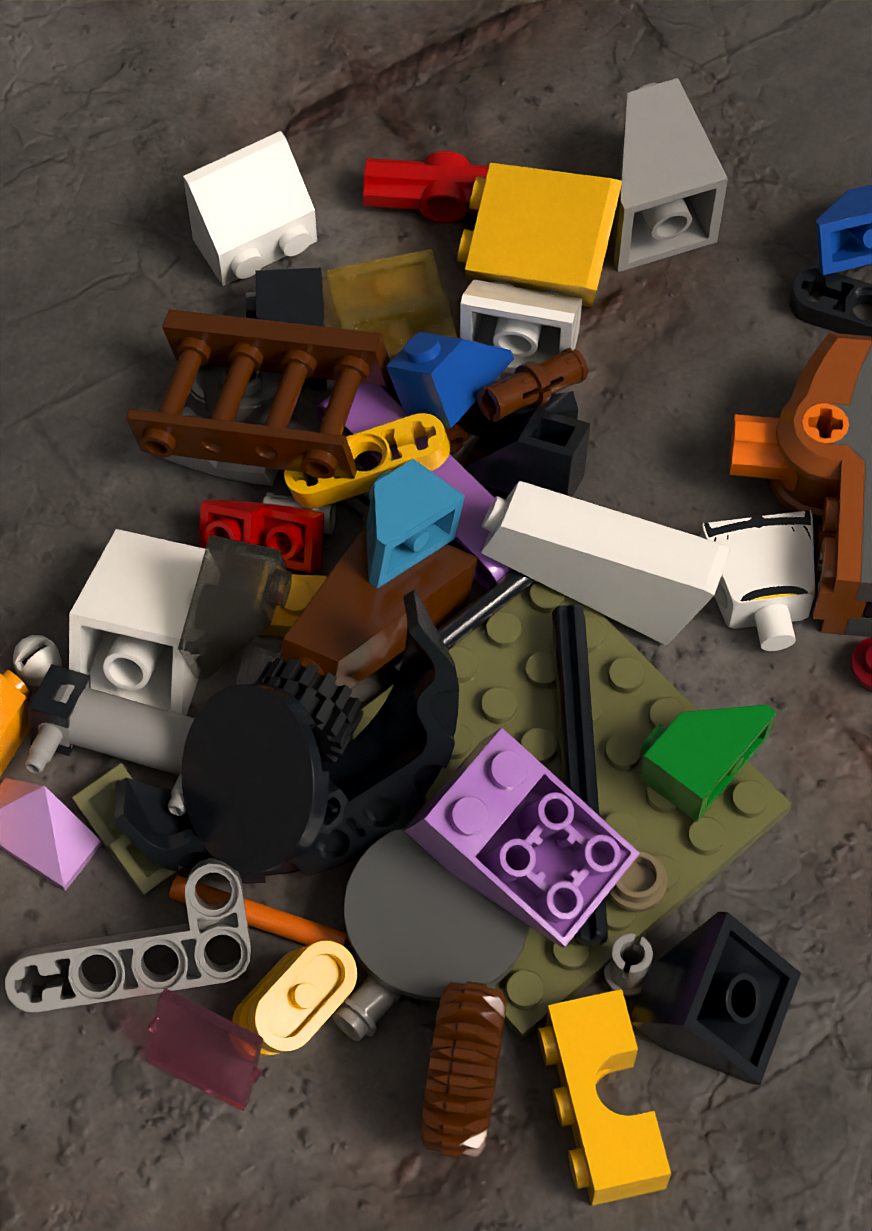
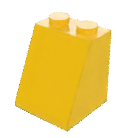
(540, 229)

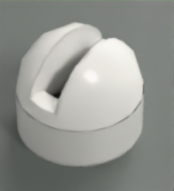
(38, 665)

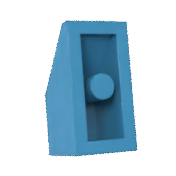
(408, 520)

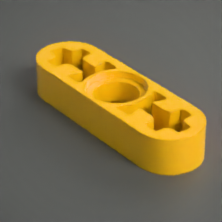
(398, 432)

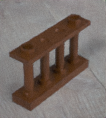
(262, 346)

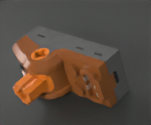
(823, 463)

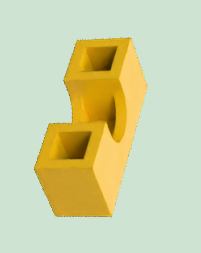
(614, 1152)

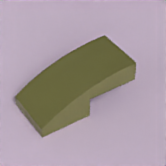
(97, 808)

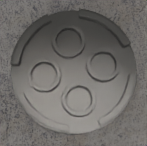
(424, 926)

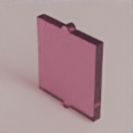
(204, 1049)

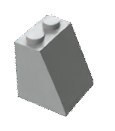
(668, 177)

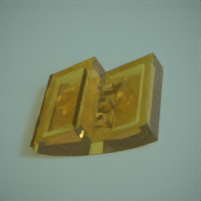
(392, 298)

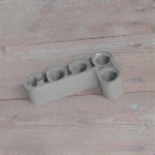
(128, 950)

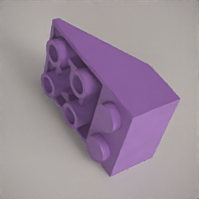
(523, 838)

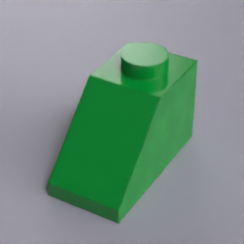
(703, 753)

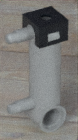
(72, 714)

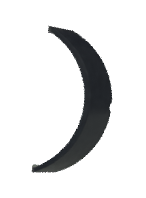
(379, 772)

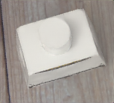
(766, 574)

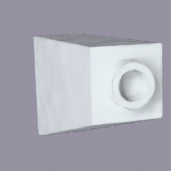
(606, 558)

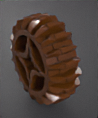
(463, 1069)

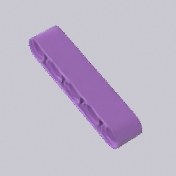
(376, 407)

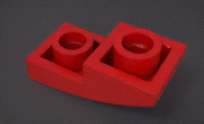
(280, 527)

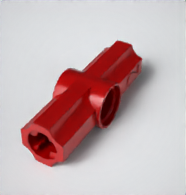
(436, 187)

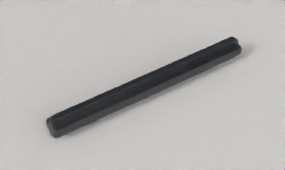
(577, 732)

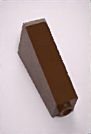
(360, 628)

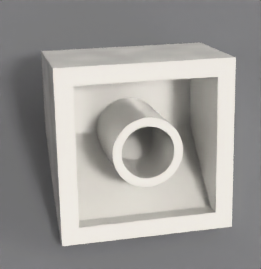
(250, 209)
(520, 320)

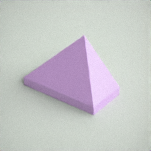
(44, 832)

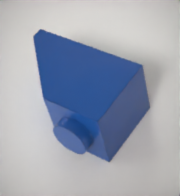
(846, 232)
(444, 374)

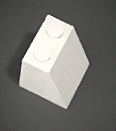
(133, 618)

